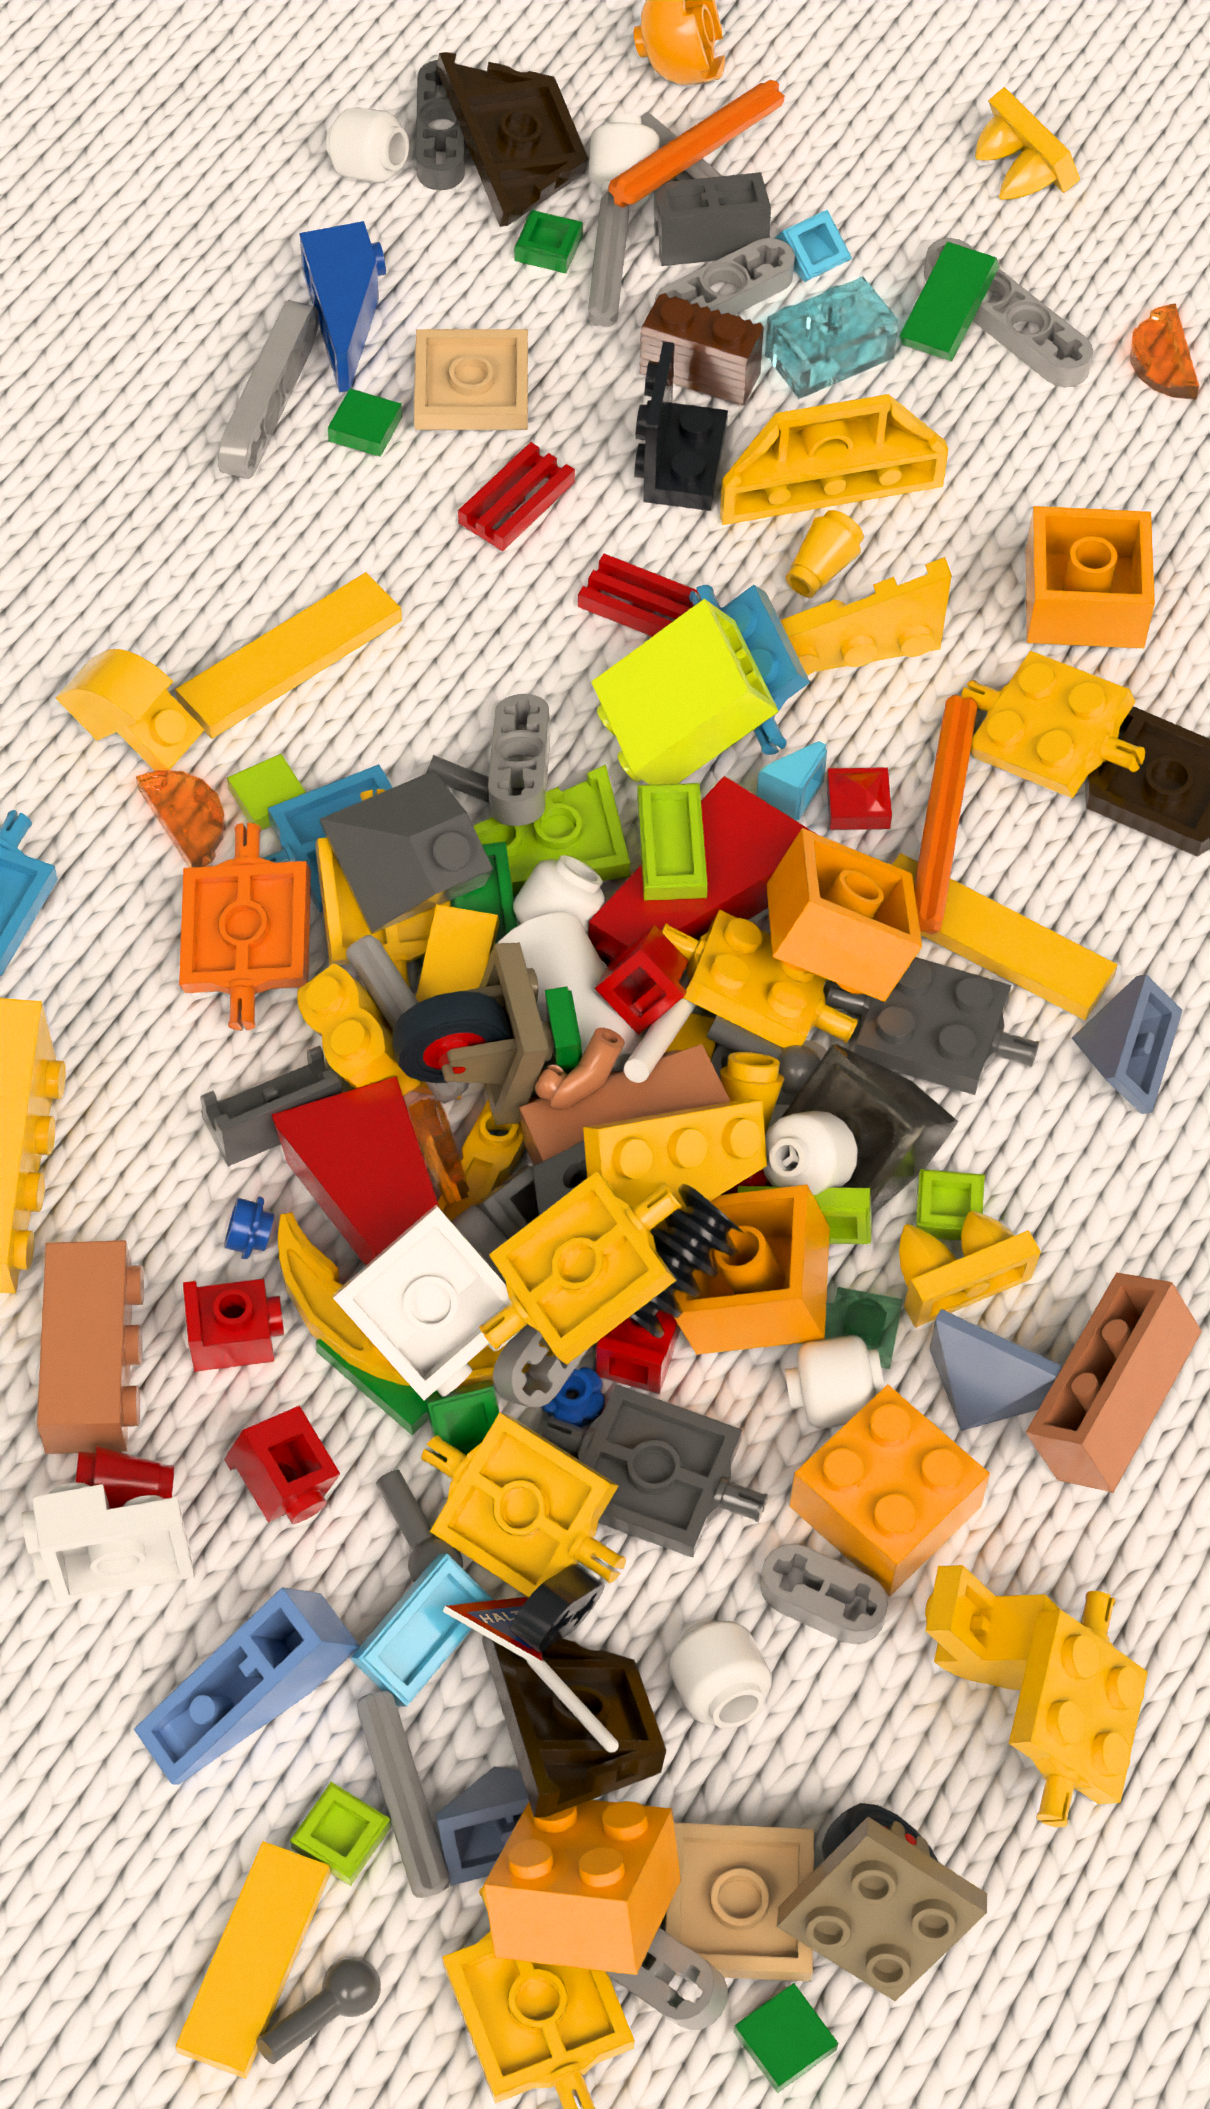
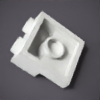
(426, 1303)
(104, 1550)

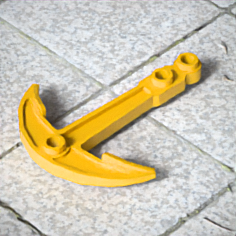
(314, 1278)

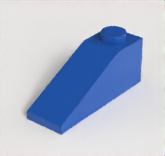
(343, 284)

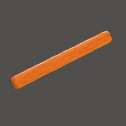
(695, 143)
(944, 812)

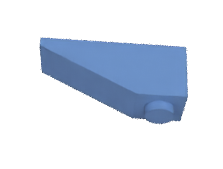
(247, 1682)

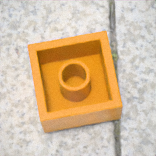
(1089, 577)
(843, 916)
(773, 1284)
(888, 1489)
(584, 1886)

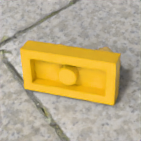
(1042, 155)
(990, 1264)

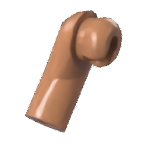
(587, 1077)

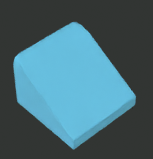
(815, 245)
(793, 780)

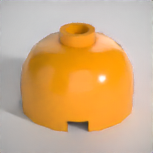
(681, 40)

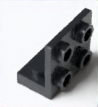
(680, 442)

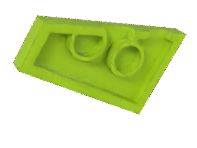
(575, 824)

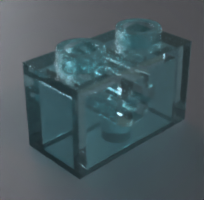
(831, 337)

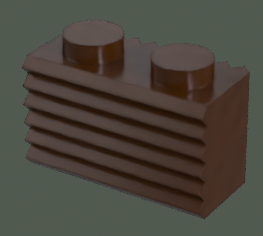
(712, 349)

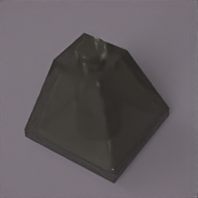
(889, 1115)

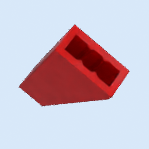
(742, 850)
(360, 1163)

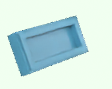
(416, 1631)

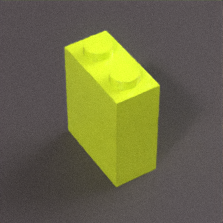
(683, 697)

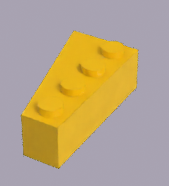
(27, 1085)

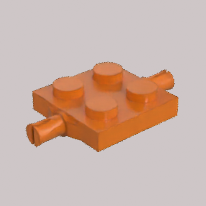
(245, 927)

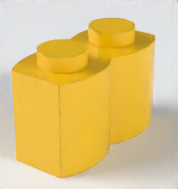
(352, 1029)

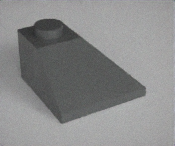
(406, 851)

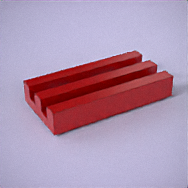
(508, 491)
(641, 587)

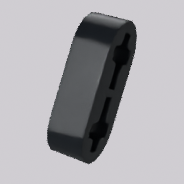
(557, 1607)

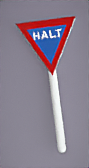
(494, 1621)

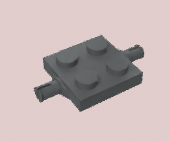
(936, 1025)
(667, 1468)

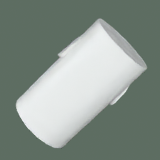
(566, 957)

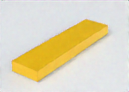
(288, 655)
(1019, 948)

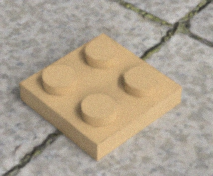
(471, 379)
(732, 1898)

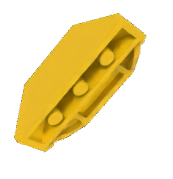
(832, 459)

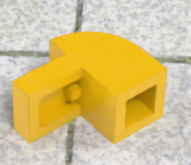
(131, 697)
(981, 1633)

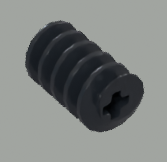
(684, 1249)

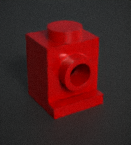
(644, 980)
(231, 1324)
(636, 1356)
(284, 1466)

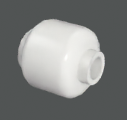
(367, 144)
(619, 147)
(560, 887)
(810, 1150)
(834, 1379)
(720, 1673)

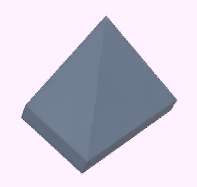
(1133, 1040)
(987, 1374)
(480, 1823)

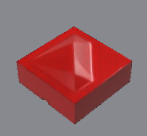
(859, 798)

